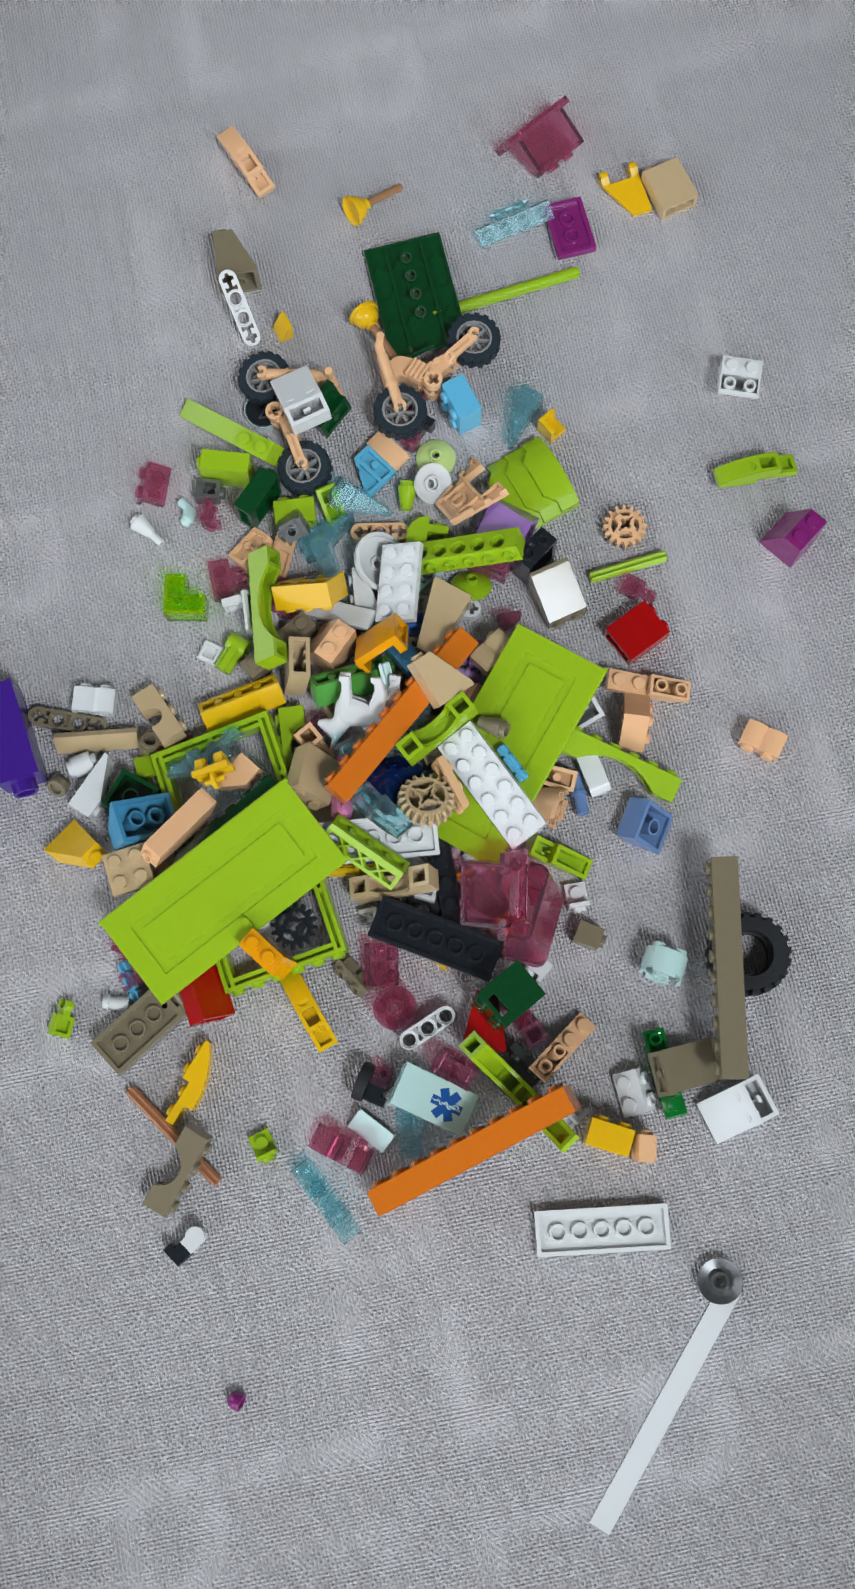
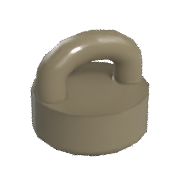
(58, 786)

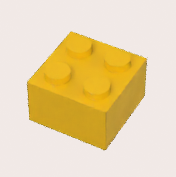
(608, 1136)

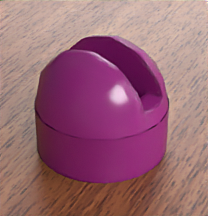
(236, 1400)

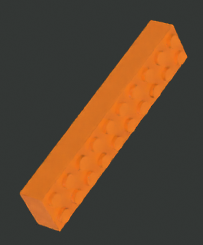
(470, 1151)

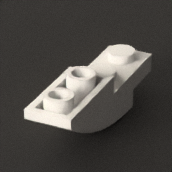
(363, 594)

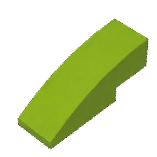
(558, 857)

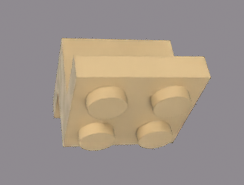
(129, 871)

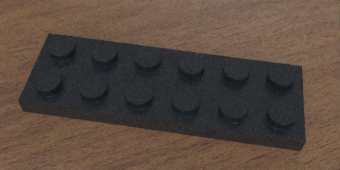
(435, 938)

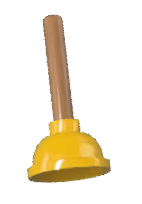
(357, 208)
(366, 317)

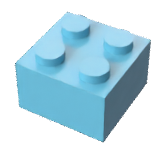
(460, 404)

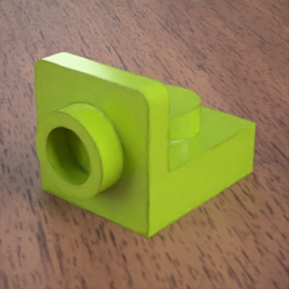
(263, 1146)

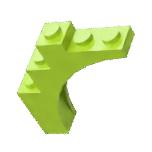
(513, 1085)

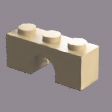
(151, 704)

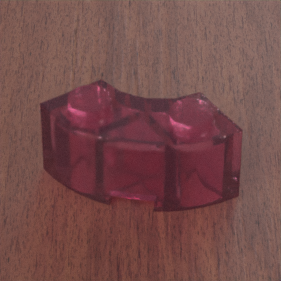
(341, 1148)

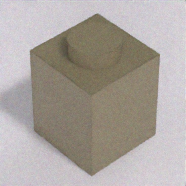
(589, 936)

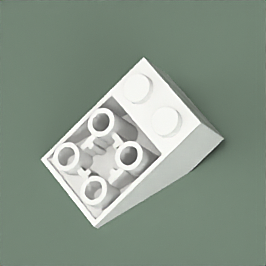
(301, 400)
(737, 1108)

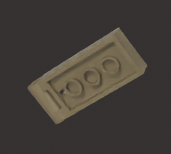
(138, 1031)

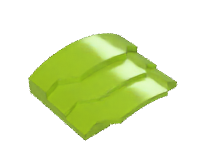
(535, 481)

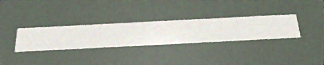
(661, 1416)

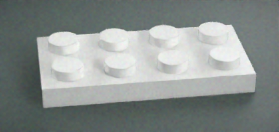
(399, 581)

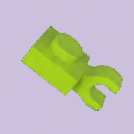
(61, 1023)

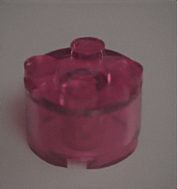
(397, 996)

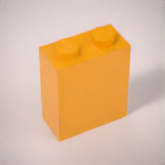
(267, 953)

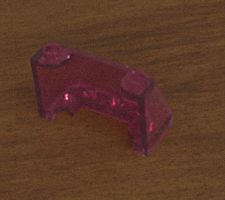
(532, 940)

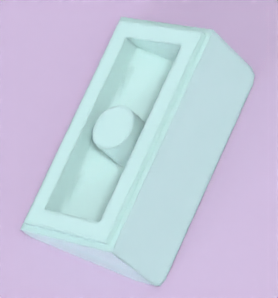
(371, 1130)

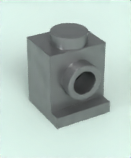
(205, 486)
(294, 521)

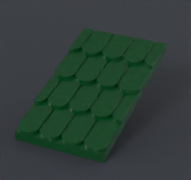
(410, 284)

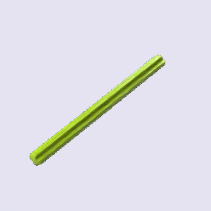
(518, 289)

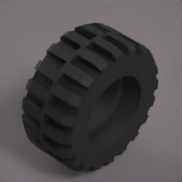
(777, 953)

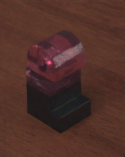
(413, 443)
(381, 1077)

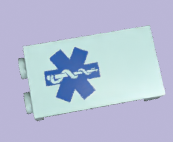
(433, 1099)

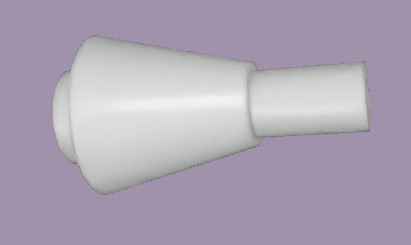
(142, 526)

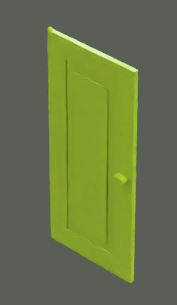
(543, 697)
(222, 891)

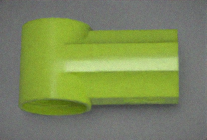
(235, 649)

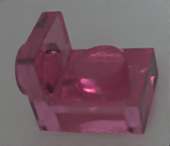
(209, 515)

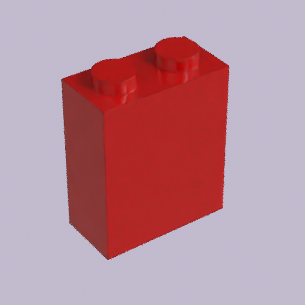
(637, 632)
(206, 999)

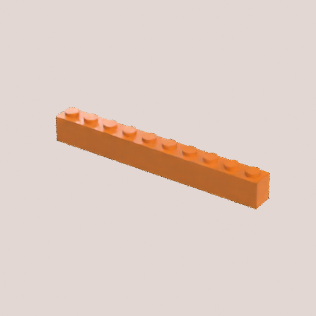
(393, 723)

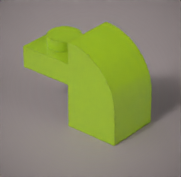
(422, 530)

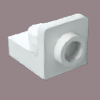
(576, 897)

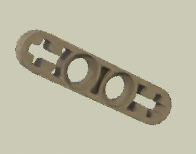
(69, 718)

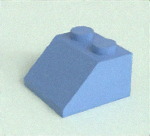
(644, 824)

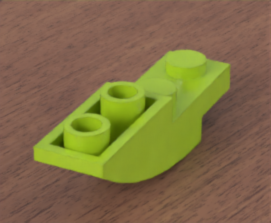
(753, 468)

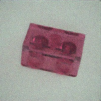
(153, 484)
(381, 965)

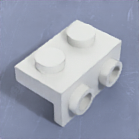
(634, 1092)

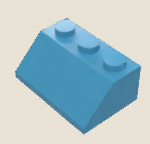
(137, 819)

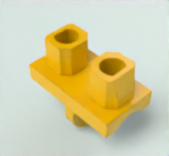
(213, 773)

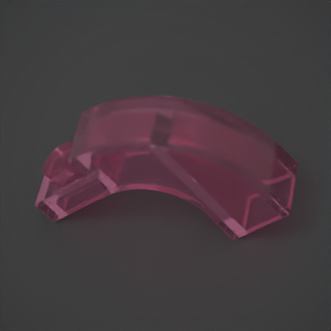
(530, 1029)

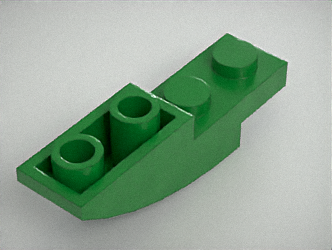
(673, 1105)

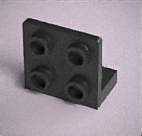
(520, 1061)

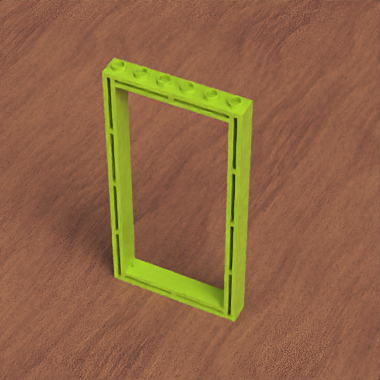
(339, 946)

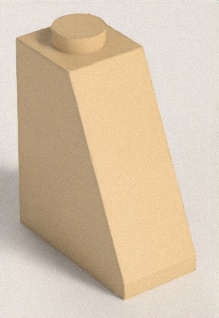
(298, 666)
(437, 678)

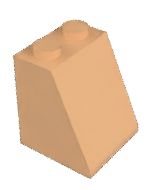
(332, 645)

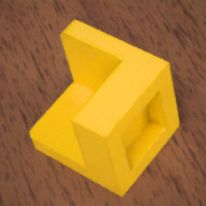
(549, 426)

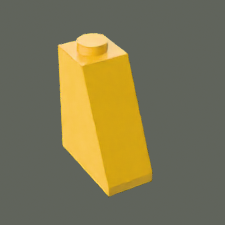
(76, 847)

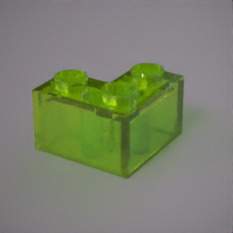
(180, 604)

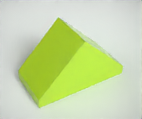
(328, 511)

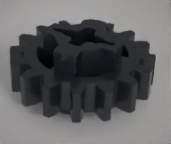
(296, 934)

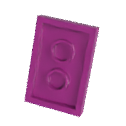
(570, 229)

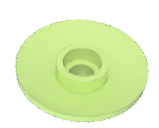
(446, 454)

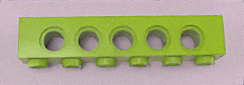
(472, 550)

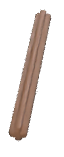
(168, 1130)

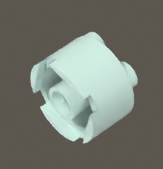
(664, 964)

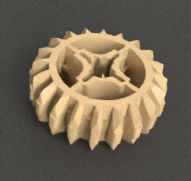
(429, 810)

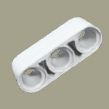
(593, 775)
(434, 1019)

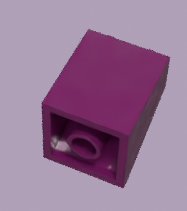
(793, 535)

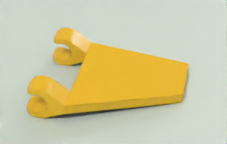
(628, 192)

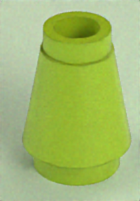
(406, 495)

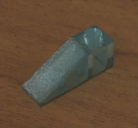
(524, 407)
(355, 500)

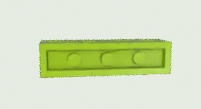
(368, 848)

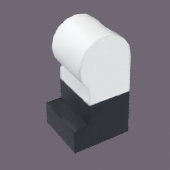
(193, 1240)

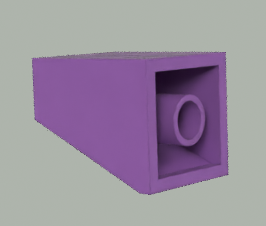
(504, 516)

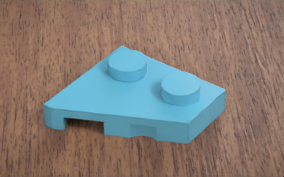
(373, 470)

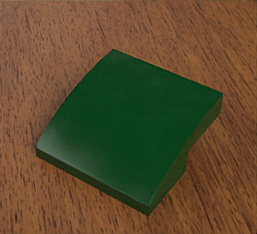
(338, 408)

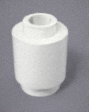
(81, 764)

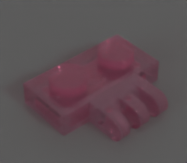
(225, 579)

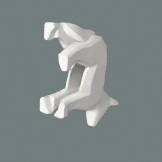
(358, 711)

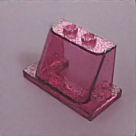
(544, 140)
(494, 891)

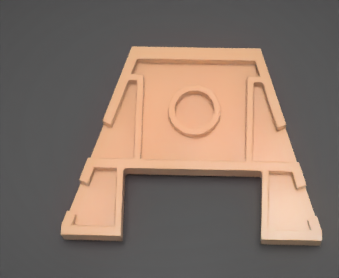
(464, 500)

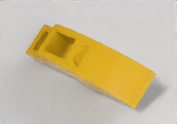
(309, 1012)
(198, 1076)

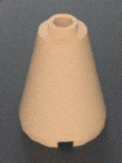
(552, 804)

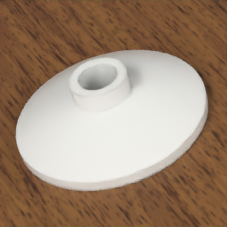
(439, 478)

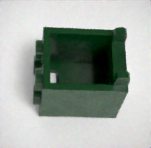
(514, 990)

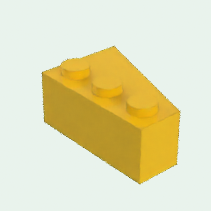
(309, 593)

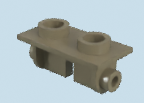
(345, 969)

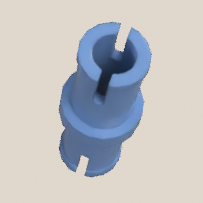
(579, 797)

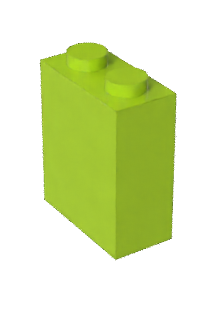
(231, 468)

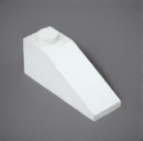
(93, 790)

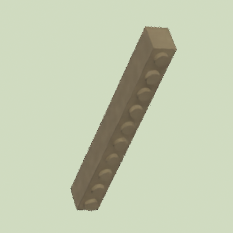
(727, 968)

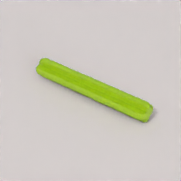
(627, 566)

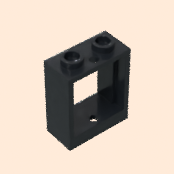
(536, 556)

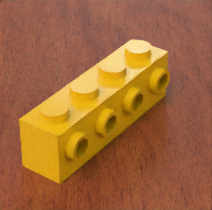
(242, 703)

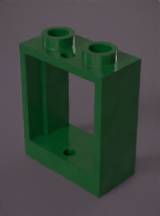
(258, 497)

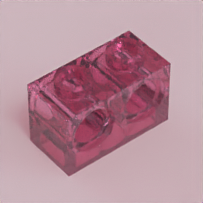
(455, 1068)

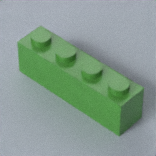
(327, 688)

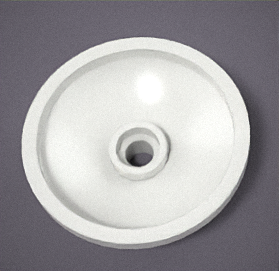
(369, 553)

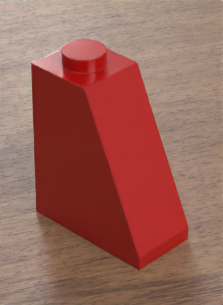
(478, 1023)

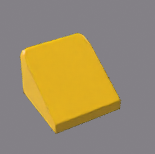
(283, 328)

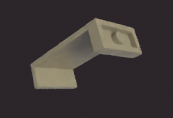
(683, 1067)

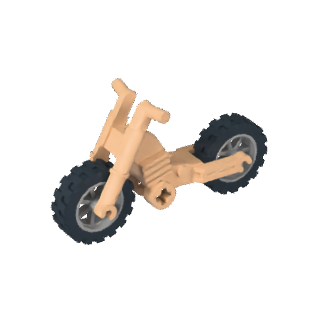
(270, 367)
(428, 375)

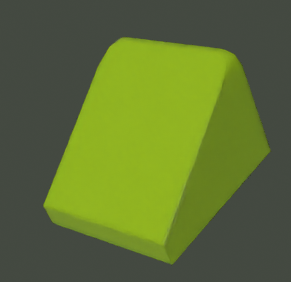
(144, 767)

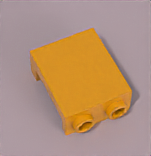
(387, 633)

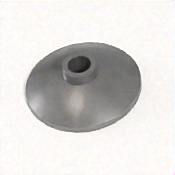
(729, 1272)

